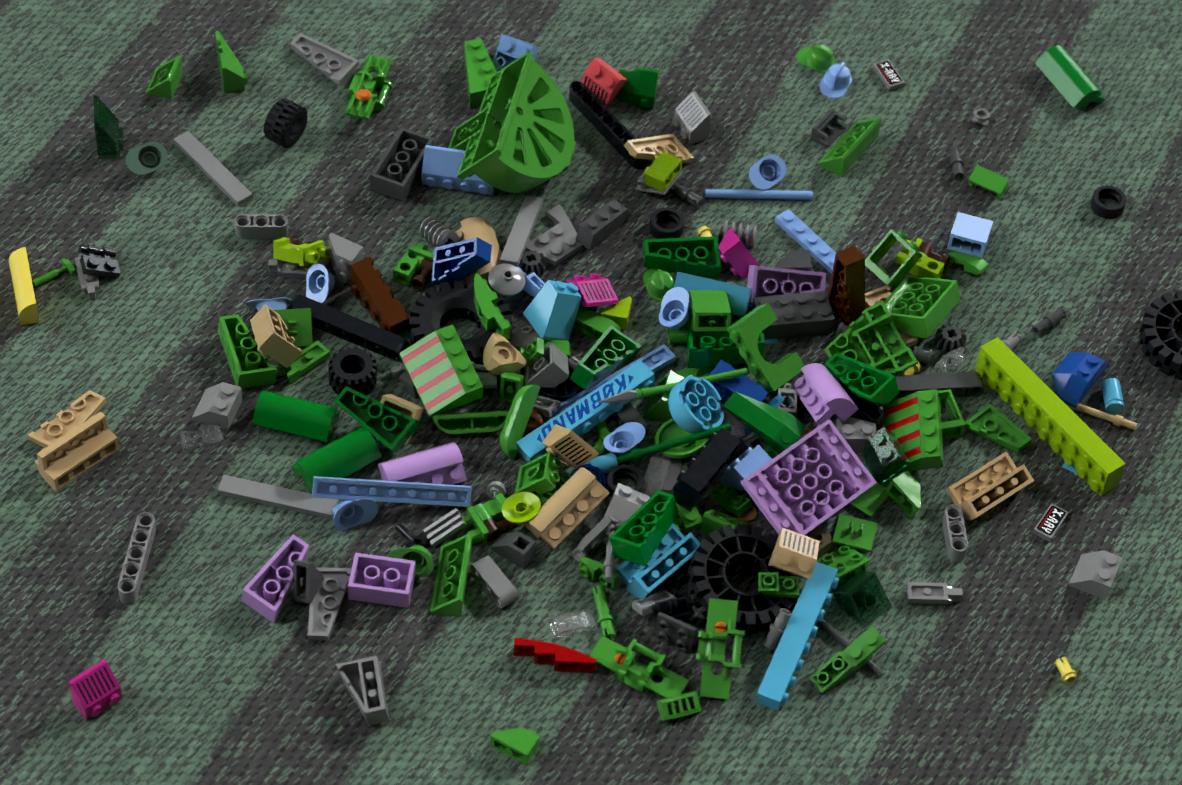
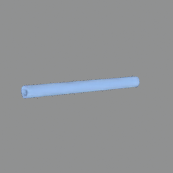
(758, 194)

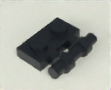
(101, 265)

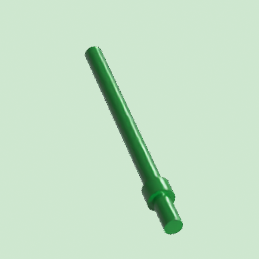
(637, 453)

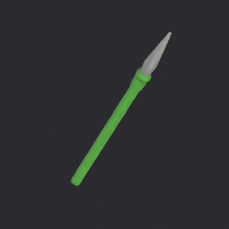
(630, 395)

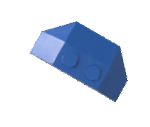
(1077, 376)

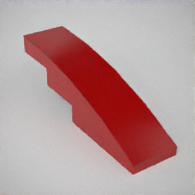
(561, 657)

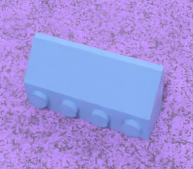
(441, 170)

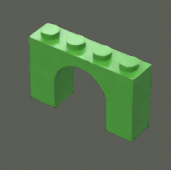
(745, 336)

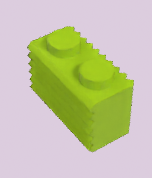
(662, 171)

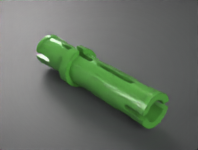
(605, 619)

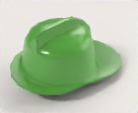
(816, 57)
(658, 283)
(416, 553)

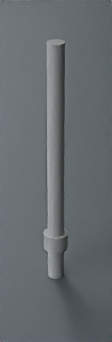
(609, 564)

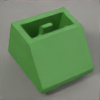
(708, 310)

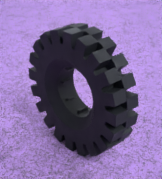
(447, 304)
(1159, 336)
(710, 581)

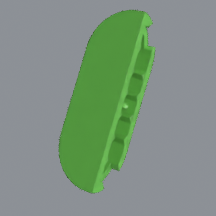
(518, 418)
(470, 421)

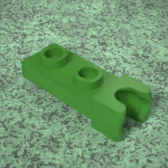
(306, 361)

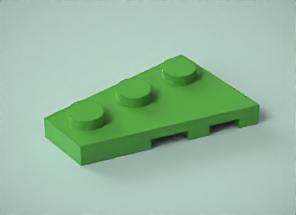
(998, 428)

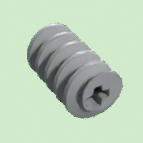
(437, 233)
(744, 235)

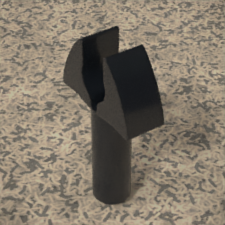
(410, 537)

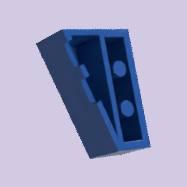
(459, 260)
(741, 384)

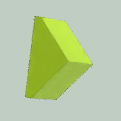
(619, 312)

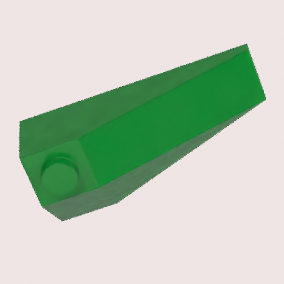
(639, 88)
(864, 379)
(771, 424)

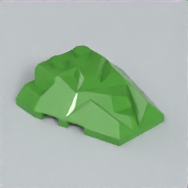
(874, 342)

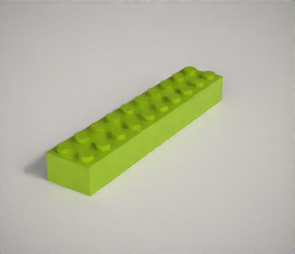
(1049, 417)

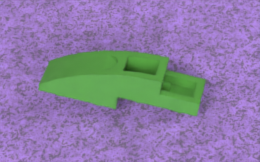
(487, 310)
(849, 661)

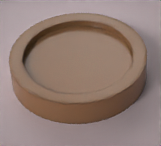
(749, 515)

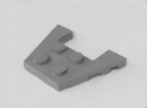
(558, 241)

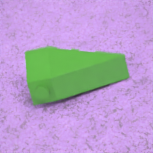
(230, 68)

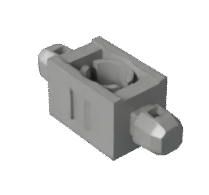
(790, 399)

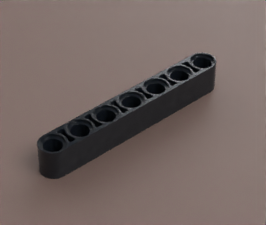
(603, 121)
(352, 328)

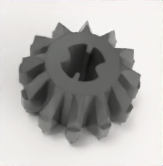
(533, 262)
(949, 338)

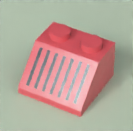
(603, 80)

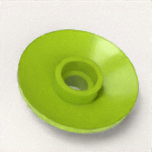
(521, 507)

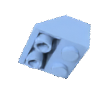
(511, 49)
(744, 466)

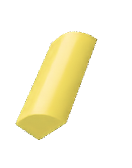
(23, 287)

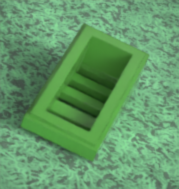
(663, 710)

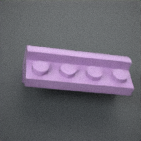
(823, 394)
(431, 466)

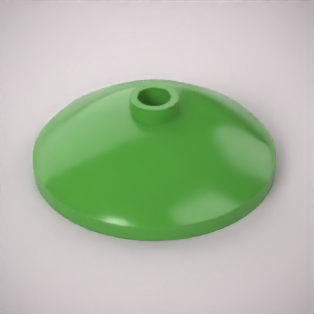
(671, 431)

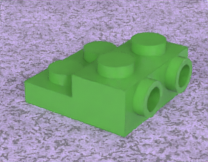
(539, 475)

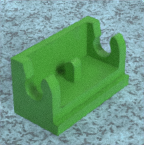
(989, 181)

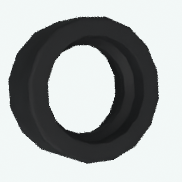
(1106, 211)
(666, 214)
(624, 471)

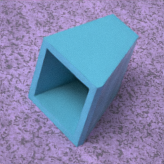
(554, 310)

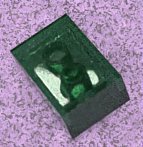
(107, 131)

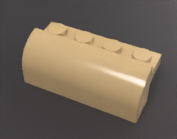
(480, 228)
(76, 452)
(989, 486)
(567, 507)

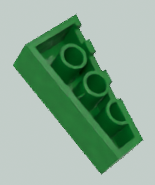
(687, 255)
(605, 357)

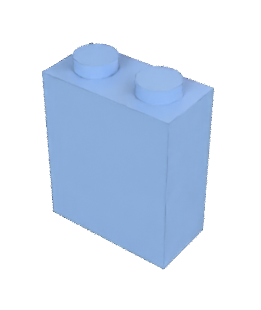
(969, 235)

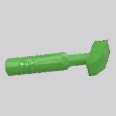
(54, 273)

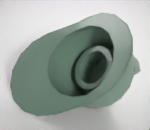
(146, 158)

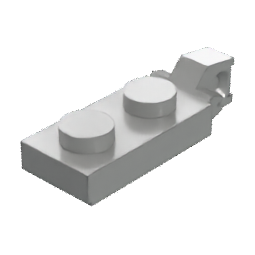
(288, 269)
(87, 282)
(594, 537)
(932, 593)

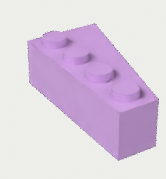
(782, 281)
(273, 583)

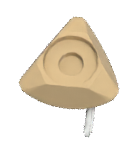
(500, 356)

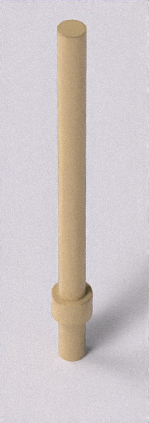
(1117, 420)

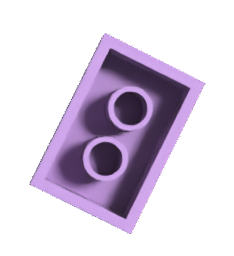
(381, 580)

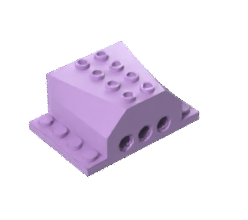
(808, 481)

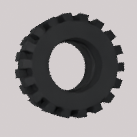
(285, 122)
(353, 360)

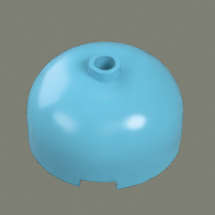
(695, 403)

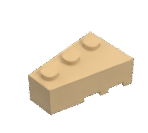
(272, 337)

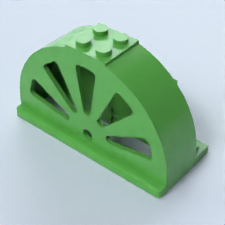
(519, 132)

